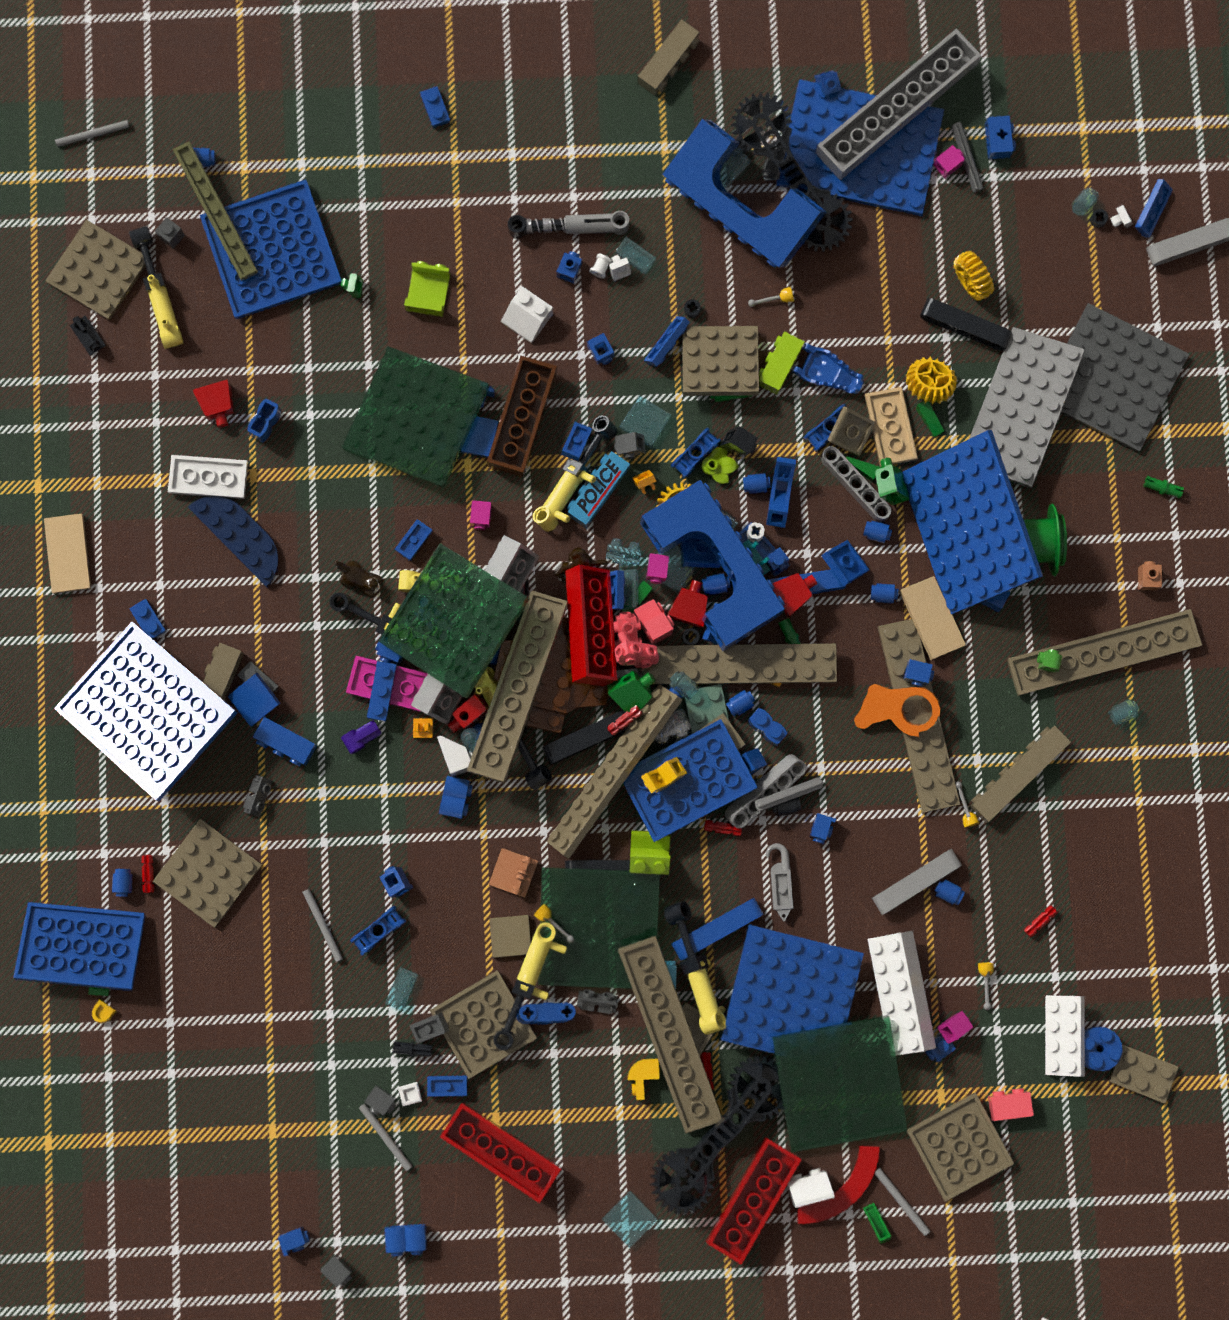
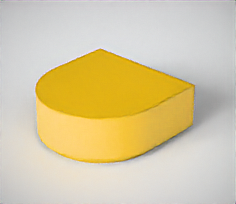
(102, 1012)

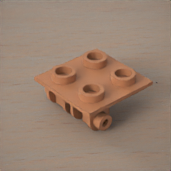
(513, 872)

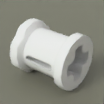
(600, 266)
(756, 526)

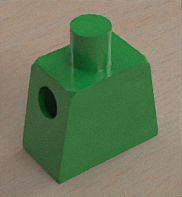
(891, 483)
(631, 690)

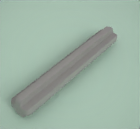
(788, 794)

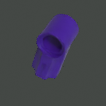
(356, 739)

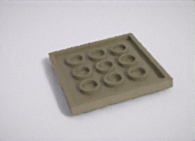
(97, 270)
(720, 361)
(207, 873)
(474, 1020)
(959, 1146)

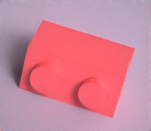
(1010, 1105)

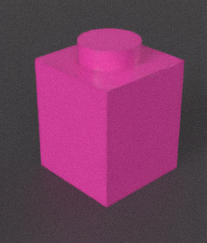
(949, 161)
(480, 515)
(657, 568)
(955, 1027)

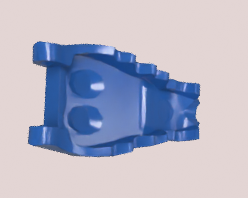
(827, 370)

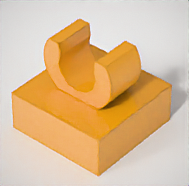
(644, 479)
(422, 727)

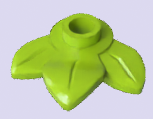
(722, 465)

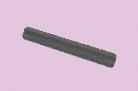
(969, 162)

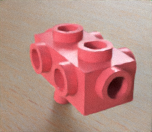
(629, 624)
(635, 653)

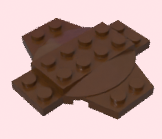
(556, 691)

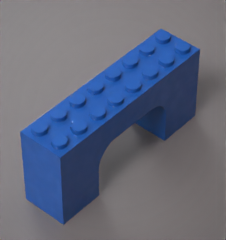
(697, 174)
(698, 516)

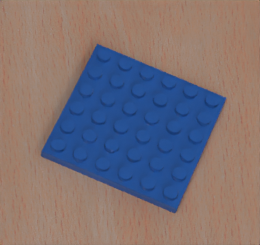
(283, 243)
(788, 987)

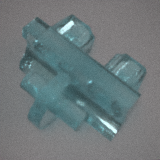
(623, 555)

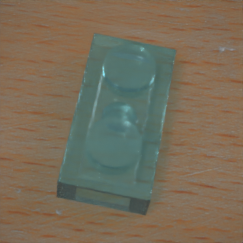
(635, 255)
(401, 989)

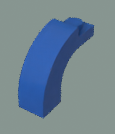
(780, 492)

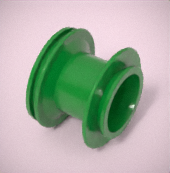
(1049, 539)

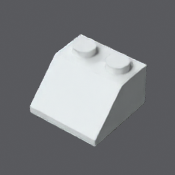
(527, 314)
(455, 755)
(809, 1188)

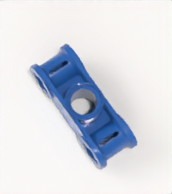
(819, 435)
(705, 444)
(388, 925)
(546, 1013)

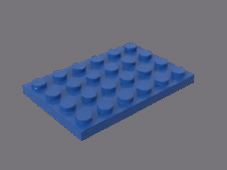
(712, 780)
(79, 946)

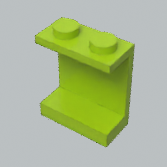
(428, 289)
(648, 855)

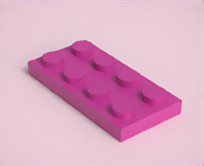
(405, 686)

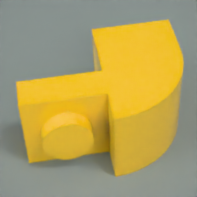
(664, 775)
(641, 1071)

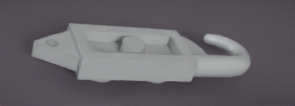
(781, 882)

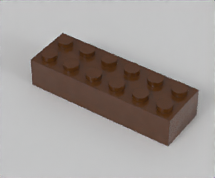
(522, 416)

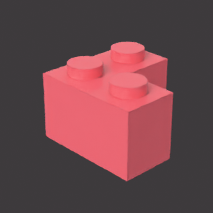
(654, 622)

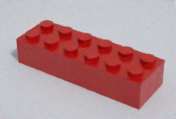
(591, 625)
(500, 1152)
(753, 1200)

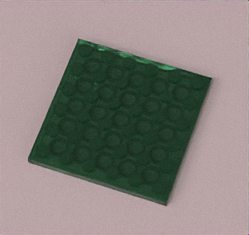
(415, 416)
(453, 620)
(602, 914)
(839, 1083)

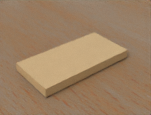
(892, 426)
(67, 553)
(932, 618)

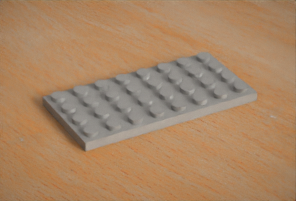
(1027, 400)

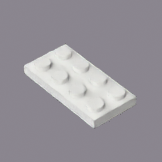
(207, 476)
(1065, 1035)

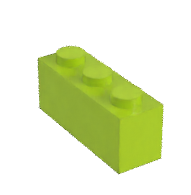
(780, 362)

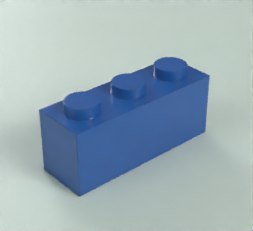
(284, 742)

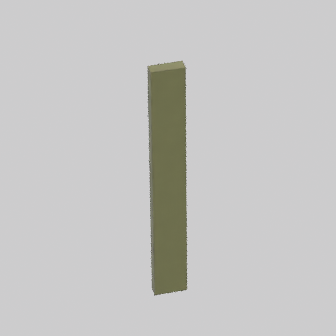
(215, 211)

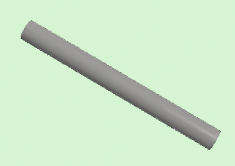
(92, 133)
(322, 925)
(385, 1137)
(901, 1201)

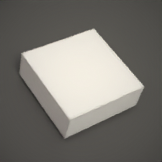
(410, 1094)

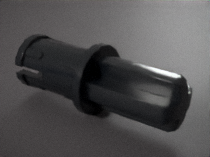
(412, 1049)

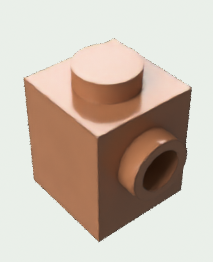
(1150, 576)

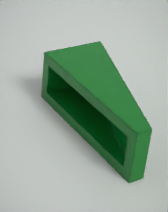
(929, 417)
(864, 468)
(643, 591)
(877, 1223)

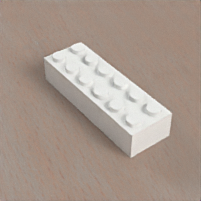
(902, 991)

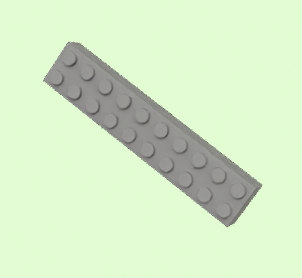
(898, 104)
(511, 565)

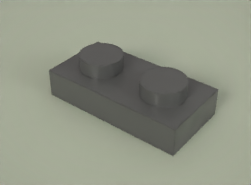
(250, 669)
(429, 1027)

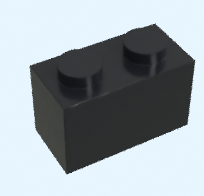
(739, 442)

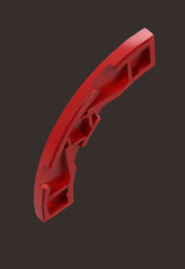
(847, 1193)

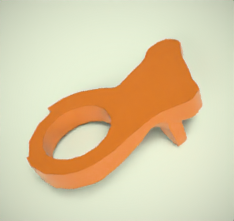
(888, 703)

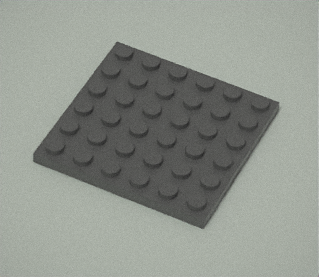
(1120, 377)

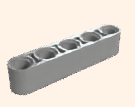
(1189, 242)
(854, 475)
(768, 782)
(916, 881)

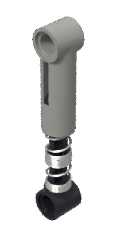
(571, 224)

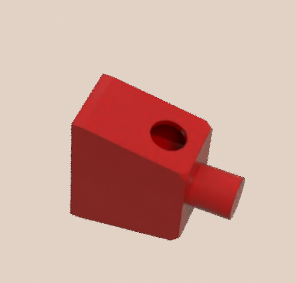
(216, 401)
(794, 592)
(689, 605)
(475, 707)

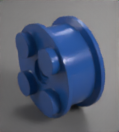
(1110, 1048)

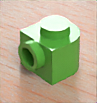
(1049, 660)

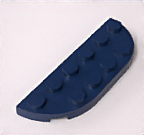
(240, 535)

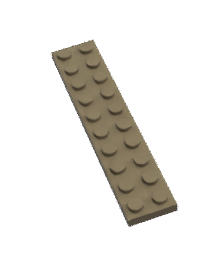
(1107, 651)
(747, 664)
(517, 687)
(927, 752)
(613, 771)
(670, 1034)

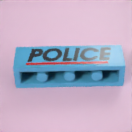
(595, 494)

